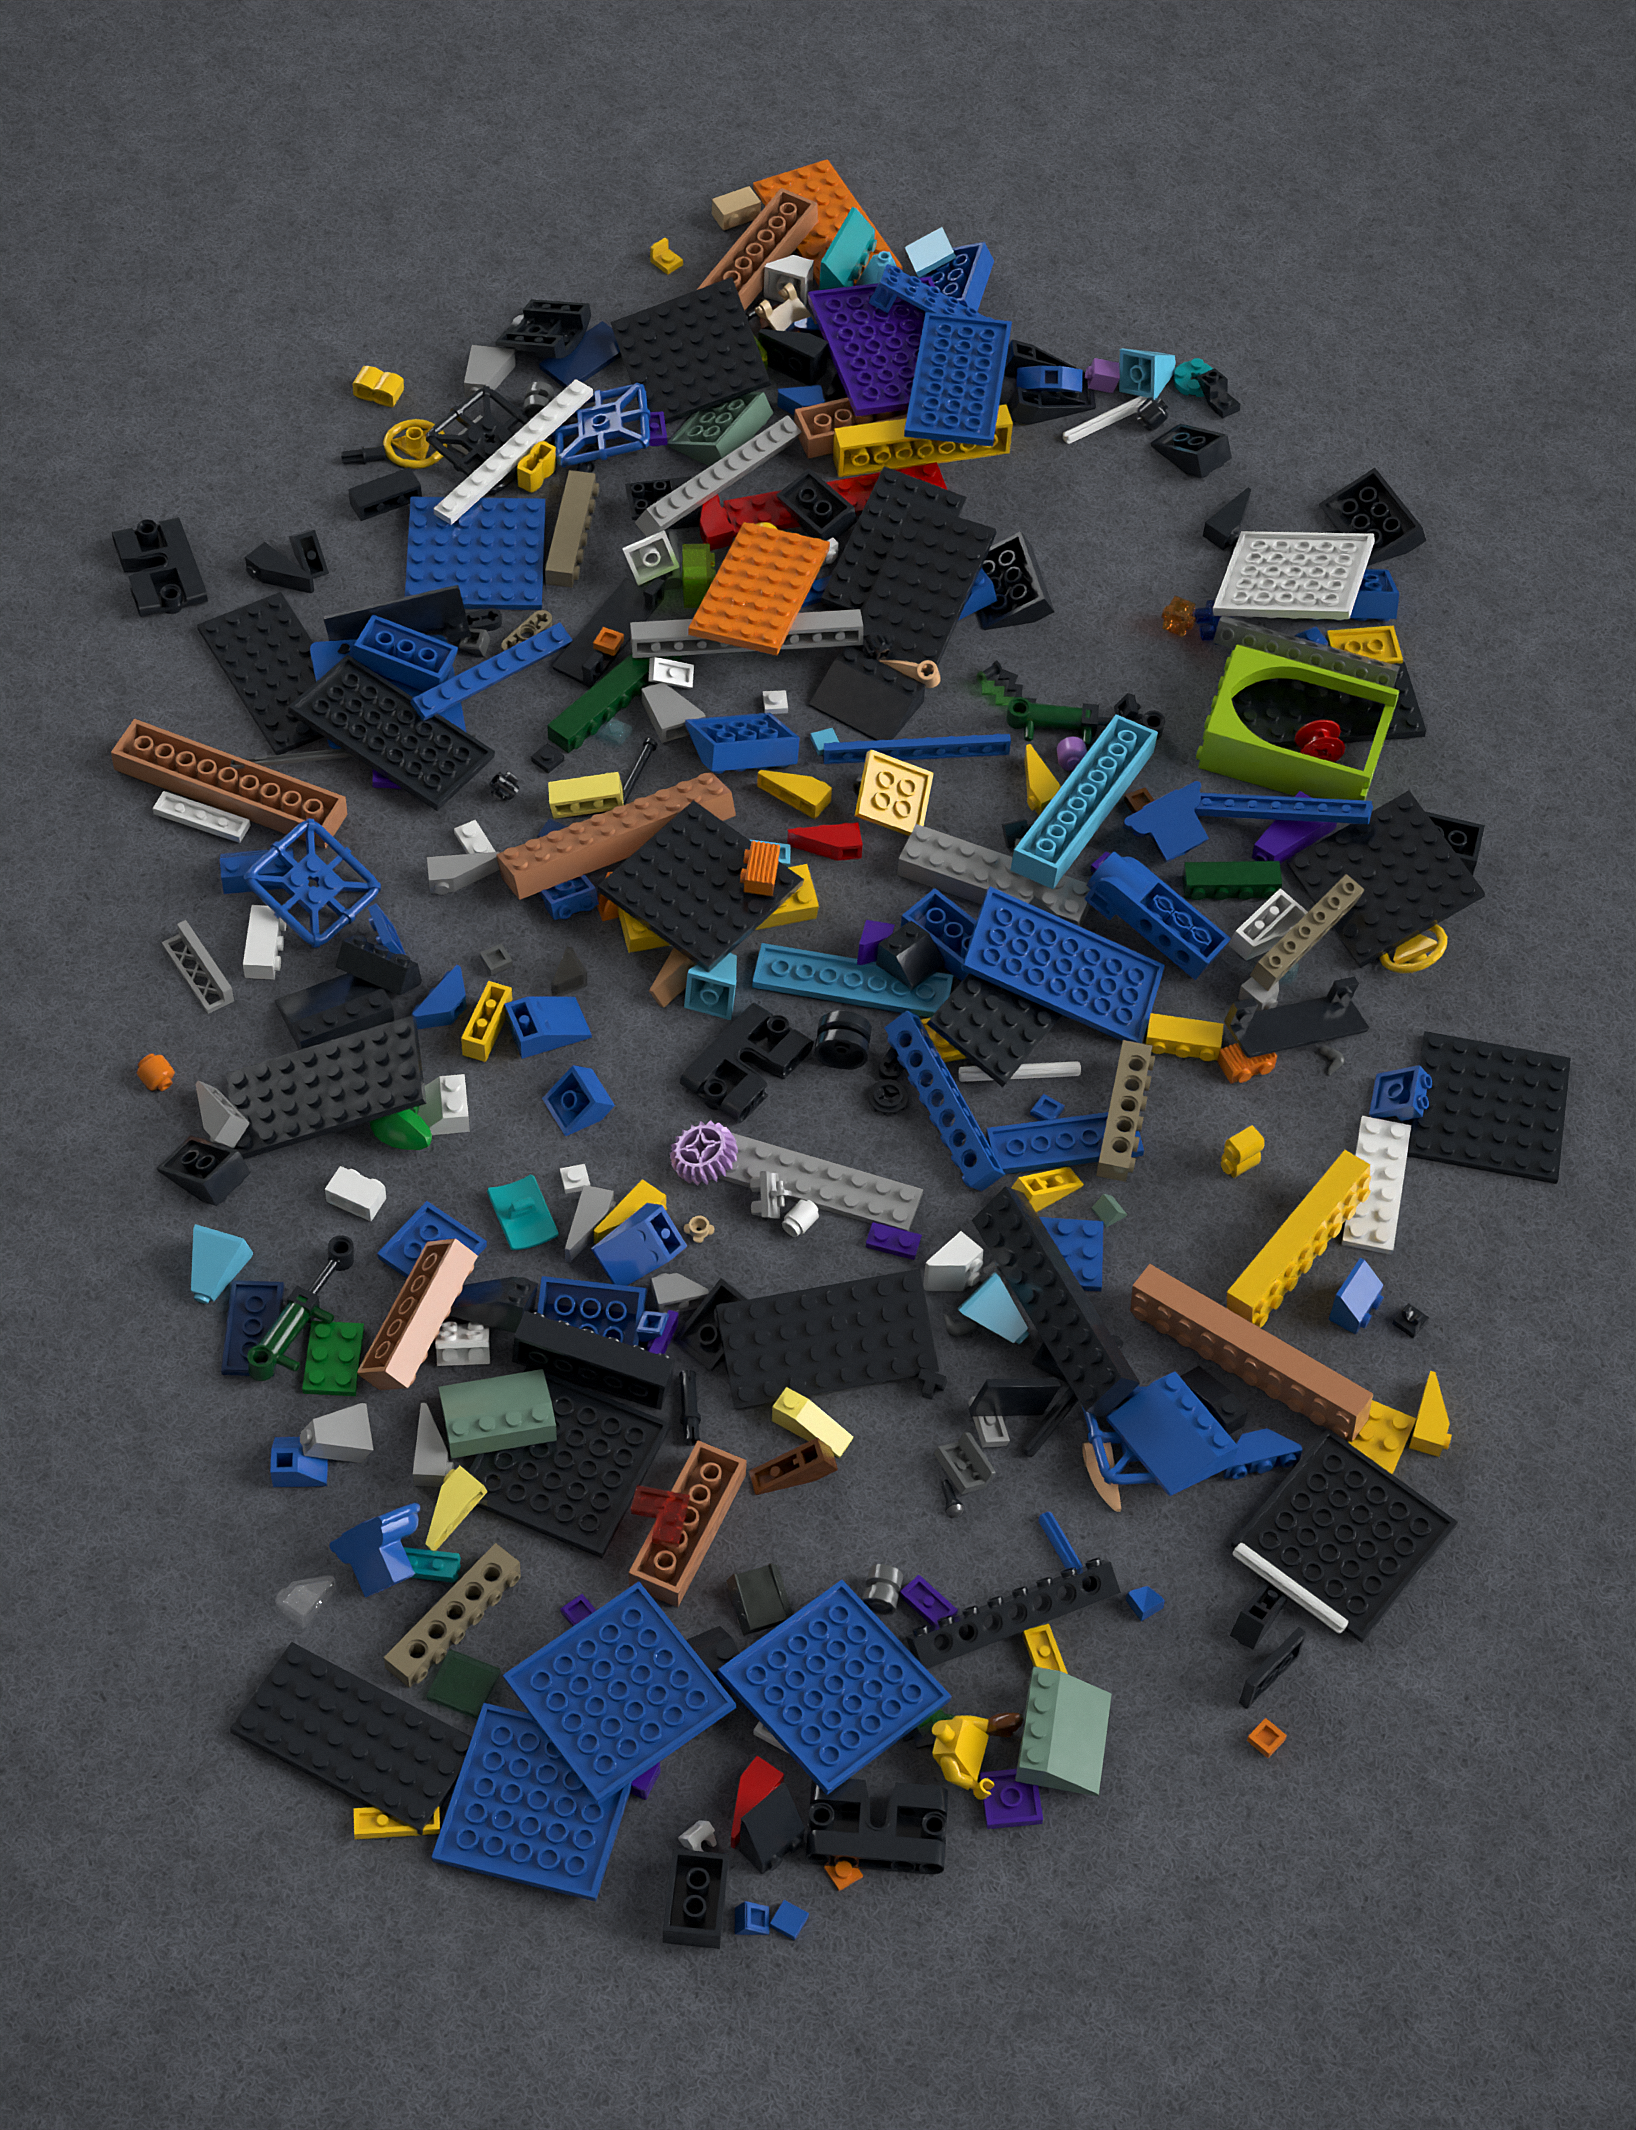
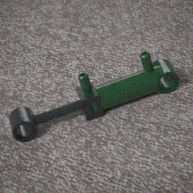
(1070, 718)
(300, 1309)

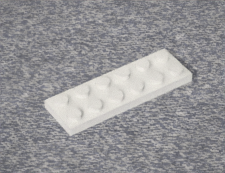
(1375, 1221)

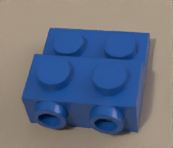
(570, 897)
(1400, 1093)

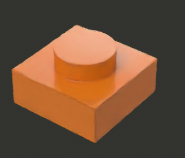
(608, 641)
(1266, 1738)
(843, 1874)

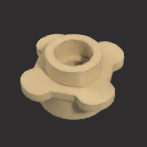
(699, 1222)

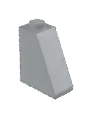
(487, 367)
(668, 711)
(339, 1435)

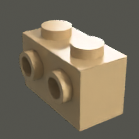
(736, 208)

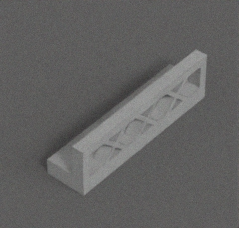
(205, 962)

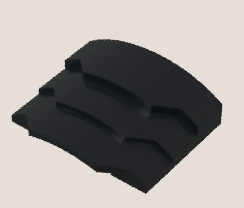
(548, 328)

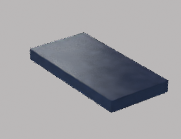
(592, 355)
(250, 1315)

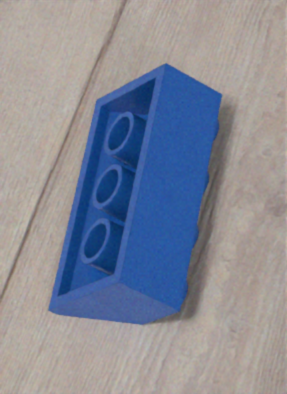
(404, 654)

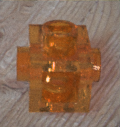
(1179, 616)

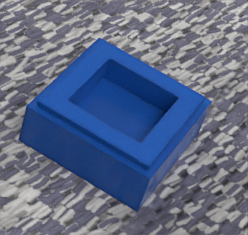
(1047, 1108)
(789, 1920)

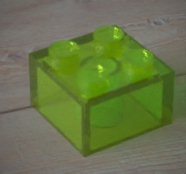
(696, 573)

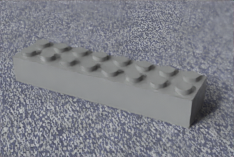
(971, 869)

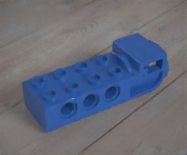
(1156, 912)

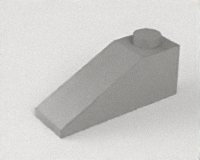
(457, 871)
(219, 1116)
(592, 1209)
(431, 1455)

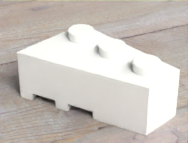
(1267, 926)

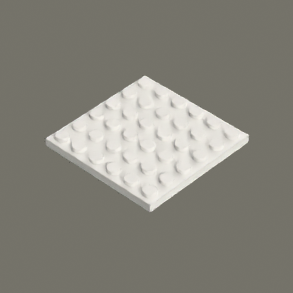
(1294, 575)

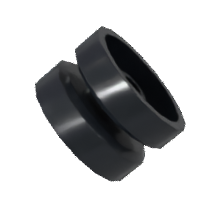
(843, 1040)

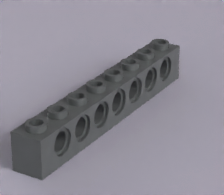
(1234, 632)

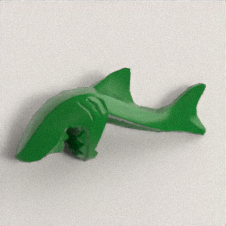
(403, 1130)

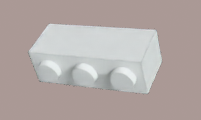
(263, 943)

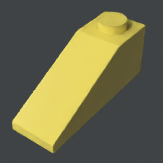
(809, 1421)
(455, 1501)

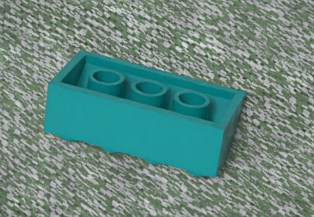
(847, 252)

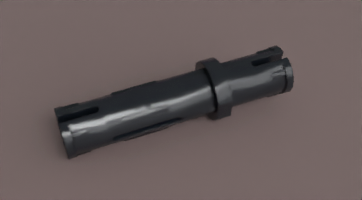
(690, 1417)

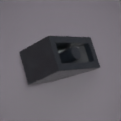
(309, 553)

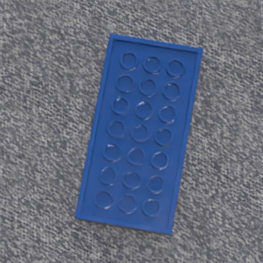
(958, 379)
(1063, 967)

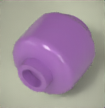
(1071, 752)

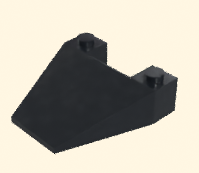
(1040, 406)

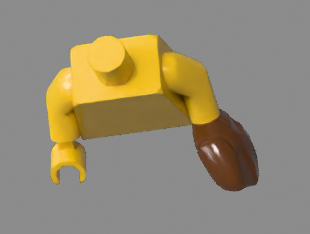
(962, 1745)

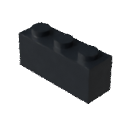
(384, 494)

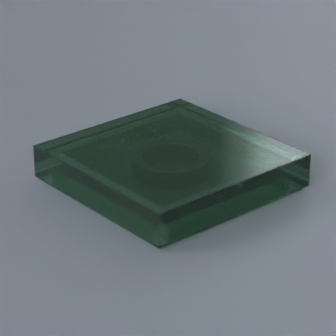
(463, 1684)

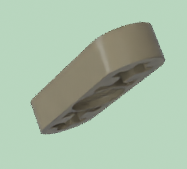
(528, 626)

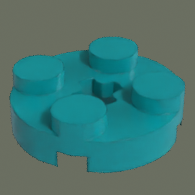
(1183, 375)

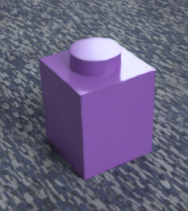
(1103, 375)

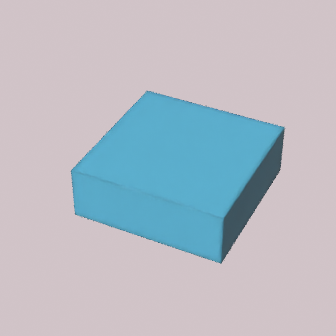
(821, 737)

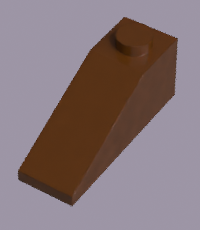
(794, 1467)

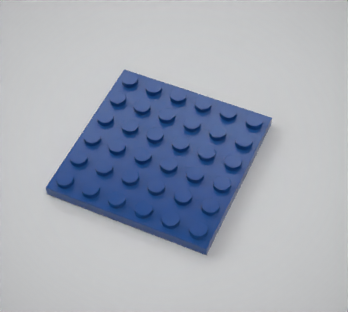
(488, 552)
(834, 1686)
(619, 1692)
(526, 1811)

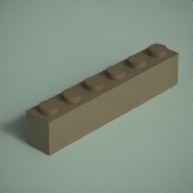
(570, 529)

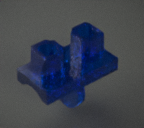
(1206, 615)

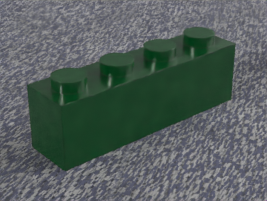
(1231, 879)

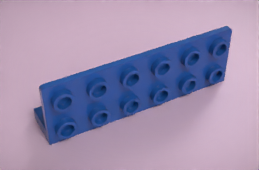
(911, 289)

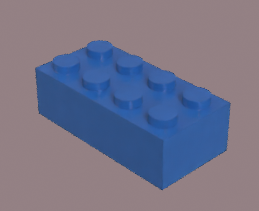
(948, 927)

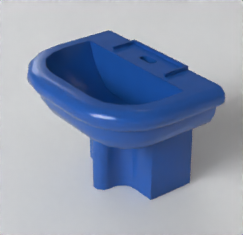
(1171, 822)
(376, 1549)

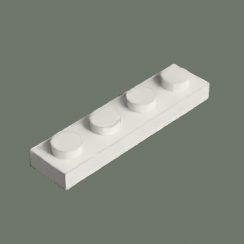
(201, 816)

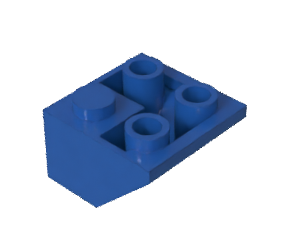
(294, 1469)

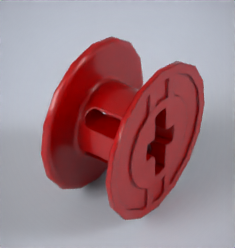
(1321, 740)

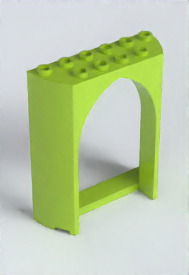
(1240, 754)

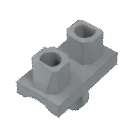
(771, 1195)

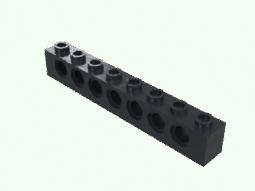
(1102, 1586)

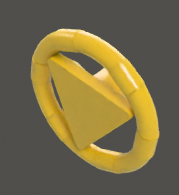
(413, 444)
(1415, 952)

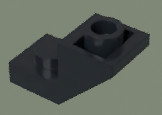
(1215, 391)

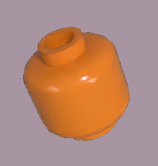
(155, 1072)

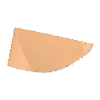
(917, 671)
(1108, 1492)

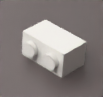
(355, 1193)

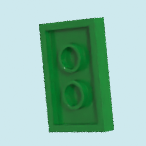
(333, 1358)

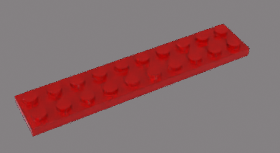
(855, 490)

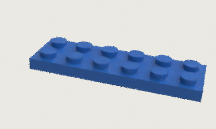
(1051, 1143)

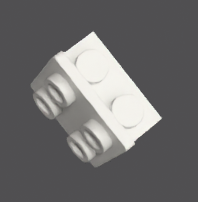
(462, 1344)

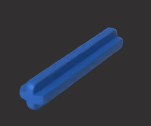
(1059, 1541)

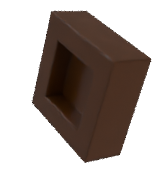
(1138, 799)

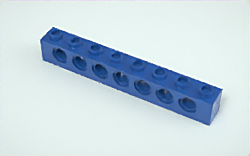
(987, 1168)

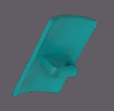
(523, 1213)

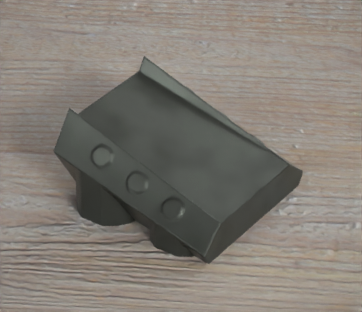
(759, 1598)

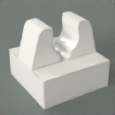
(696, 1834)

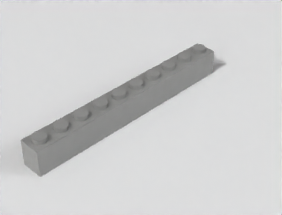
(718, 477)
(807, 631)

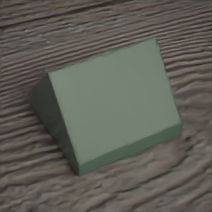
(1108, 1210)

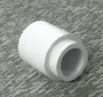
(800, 1218)

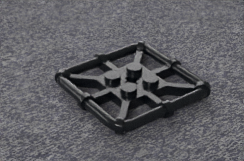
(474, 438)

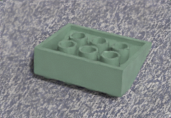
(722, 428)
(497, 1413)
(1063, 1733)

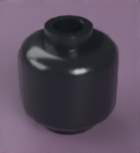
(1152, 413)

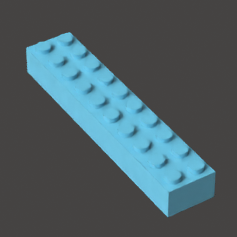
(1083, 802)

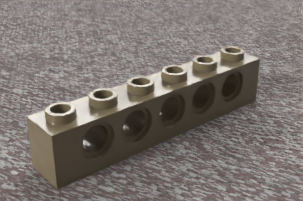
(1307, 932)
(1111, 1163)
(494, 1563)

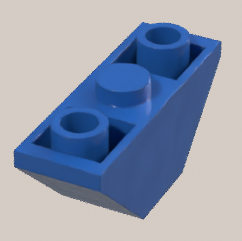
(1050, 378)
(442, 1003)
(1261, 1452)

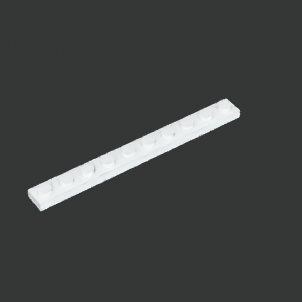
(512, 452)

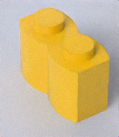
(378, 386)
(536, 466)
(1242, 1151)

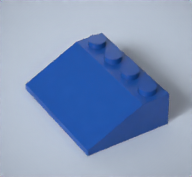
(965, 275)
(1376, 597)
(743, 742)
(595, 1306)
(1173, 1434)

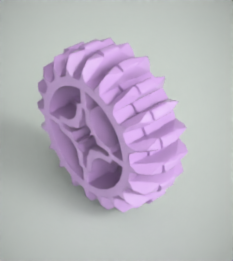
(704, 1153)

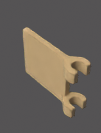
(785, 314)

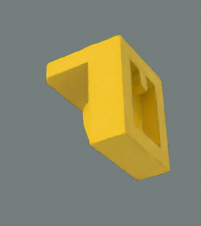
(664, 258)

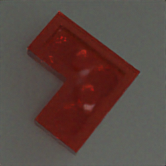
(667, 1508)

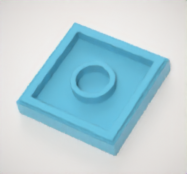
(930, 252)

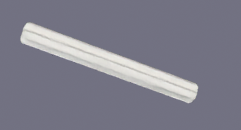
(1103, 420)
(1025, 1071)
(1290, 1588)

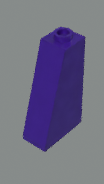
(1289, 837)

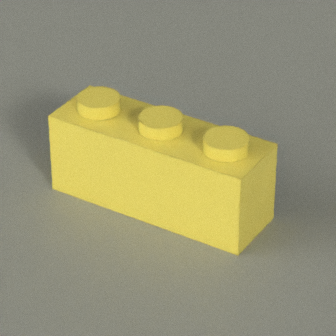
(585, 795)

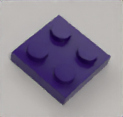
(1011, 1801)

